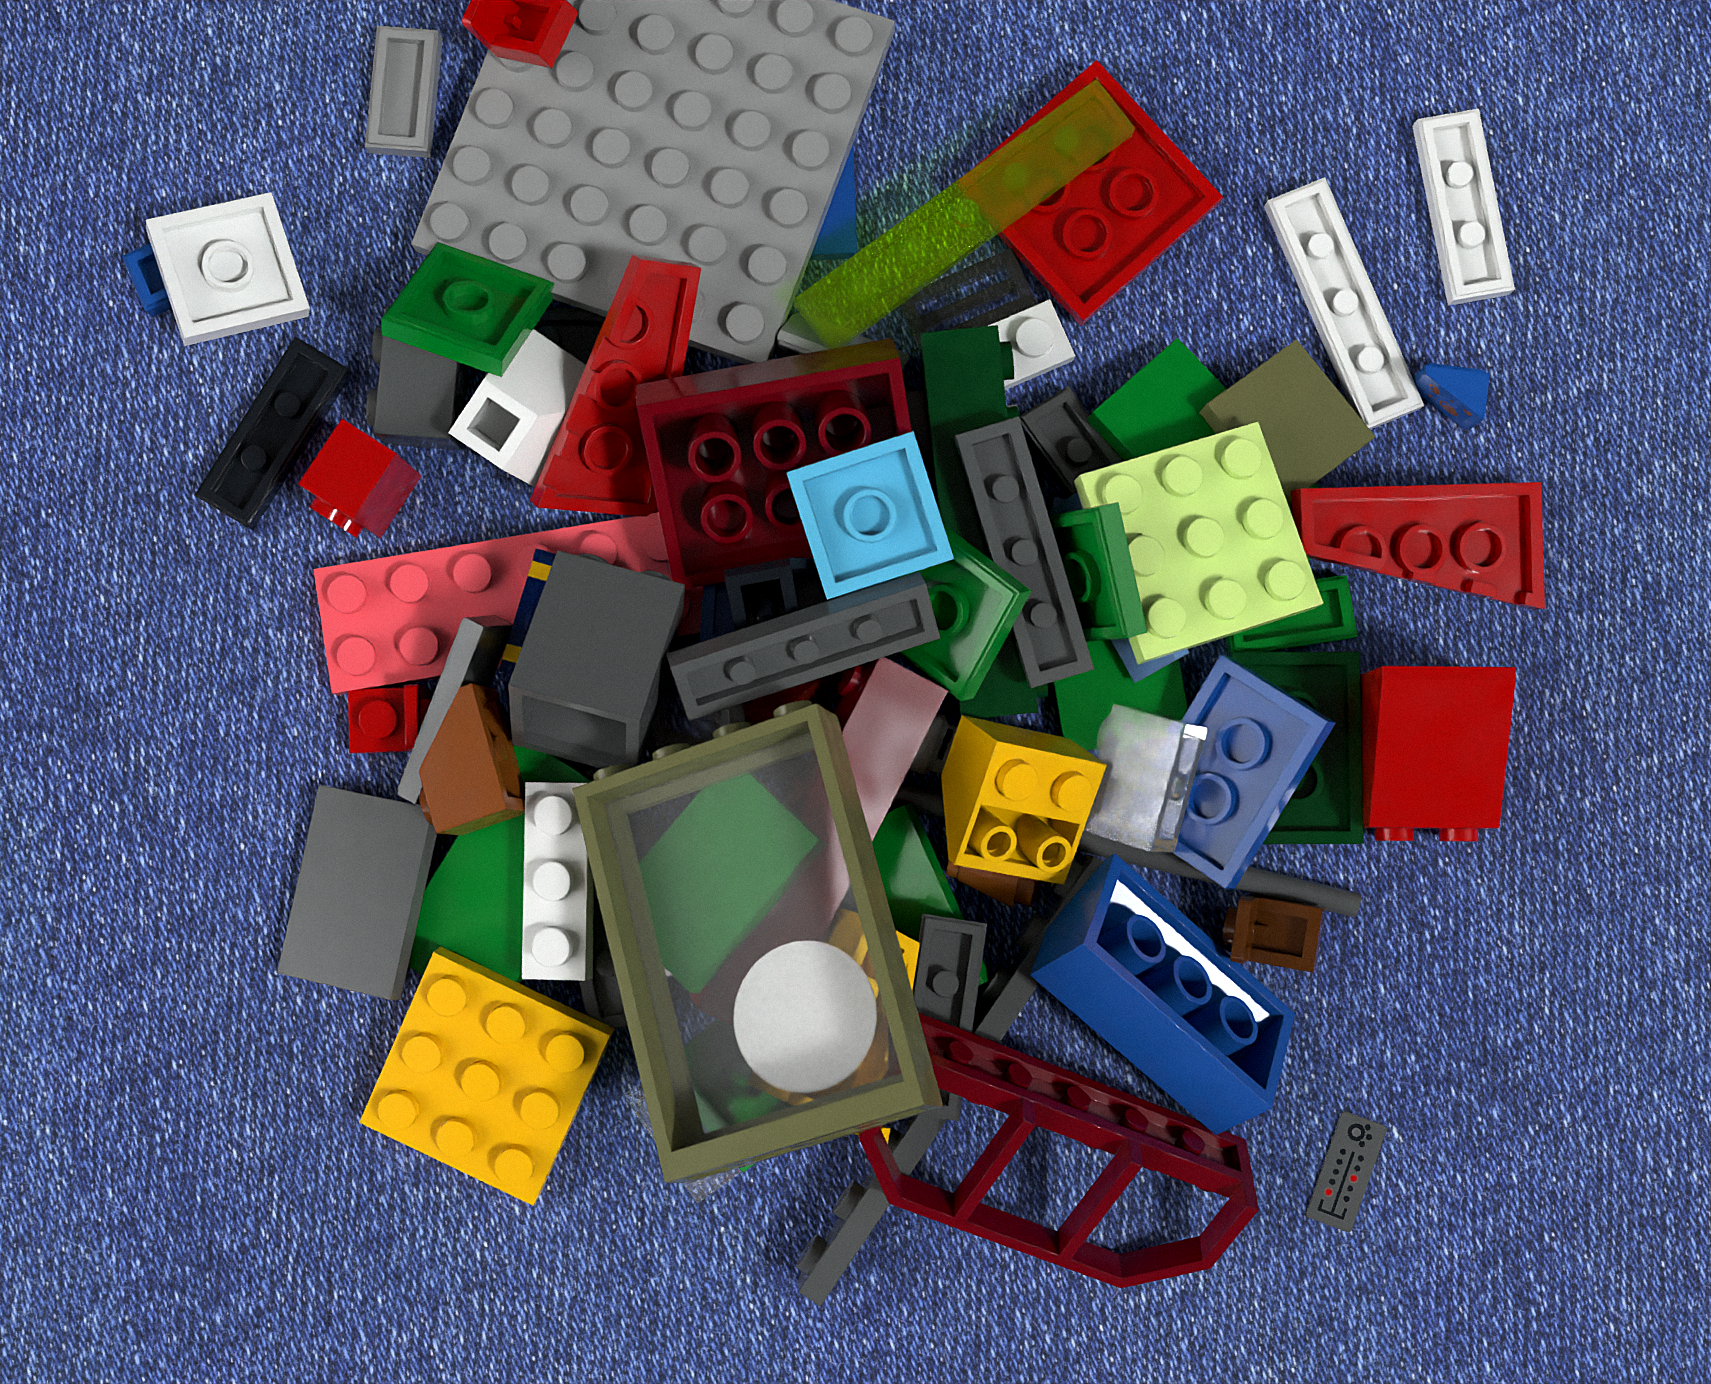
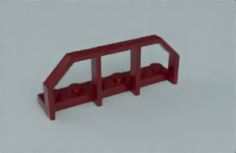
(1101, 1119)

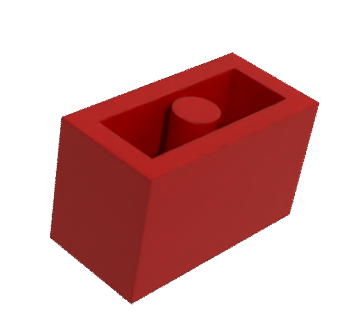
(358, 481)

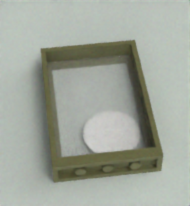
(754, 945)

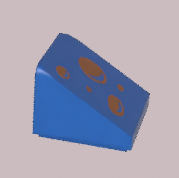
(1455, 392)

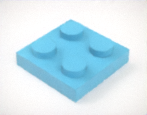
(870, 515)

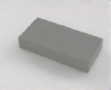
(403, 91)

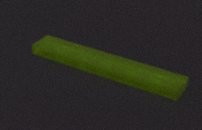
(964, 216)

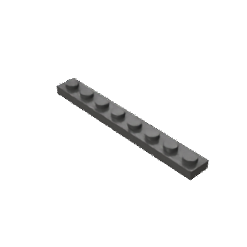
(864, 1204)

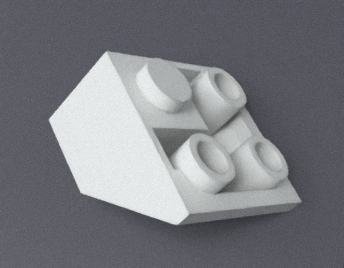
(519, 414)

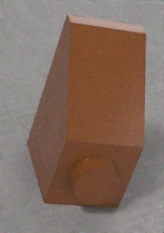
(471, 767)

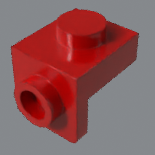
(521, 28)

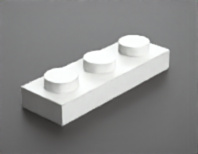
(556, 887)

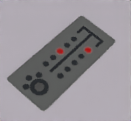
(1346, 1171)

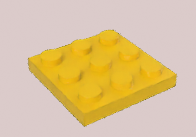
(486, 1075)

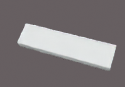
(1343, 304)

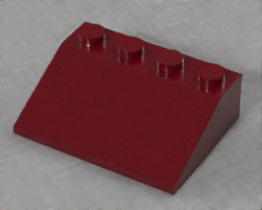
(732, 433)

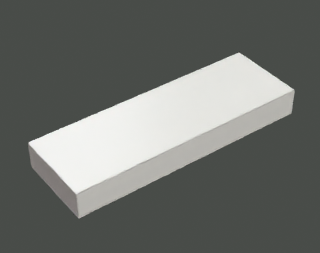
(1463, 207)

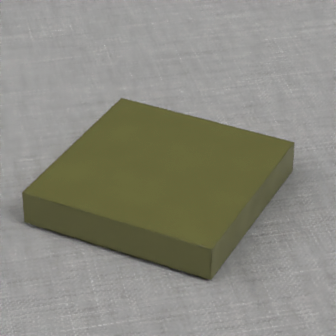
(1299, 414)

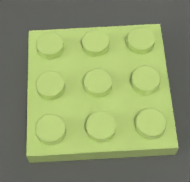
(1206, 540)

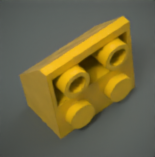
(1016, 799)

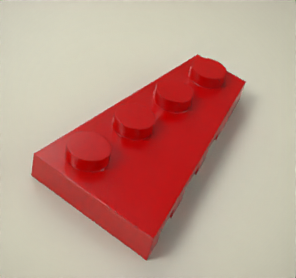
(600, 446)
(1441, 536)

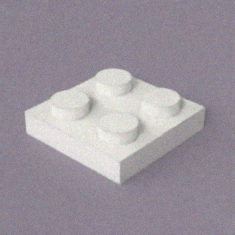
(227, 268)

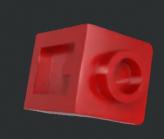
(386, 718)

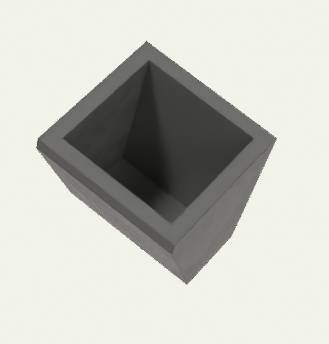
(594, 661)

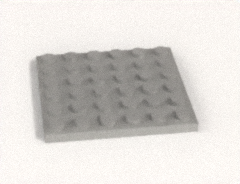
(669, 139)

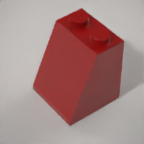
(1434, 749)

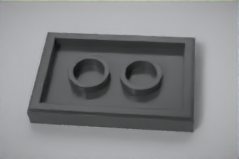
(358, 893)

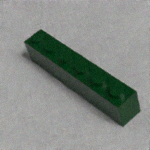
(963, 393)

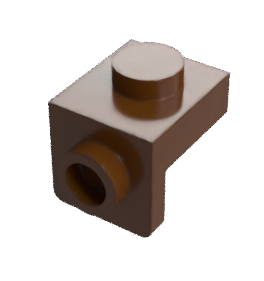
(1274, 932)

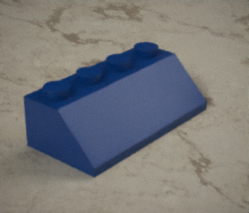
(1166, 997)

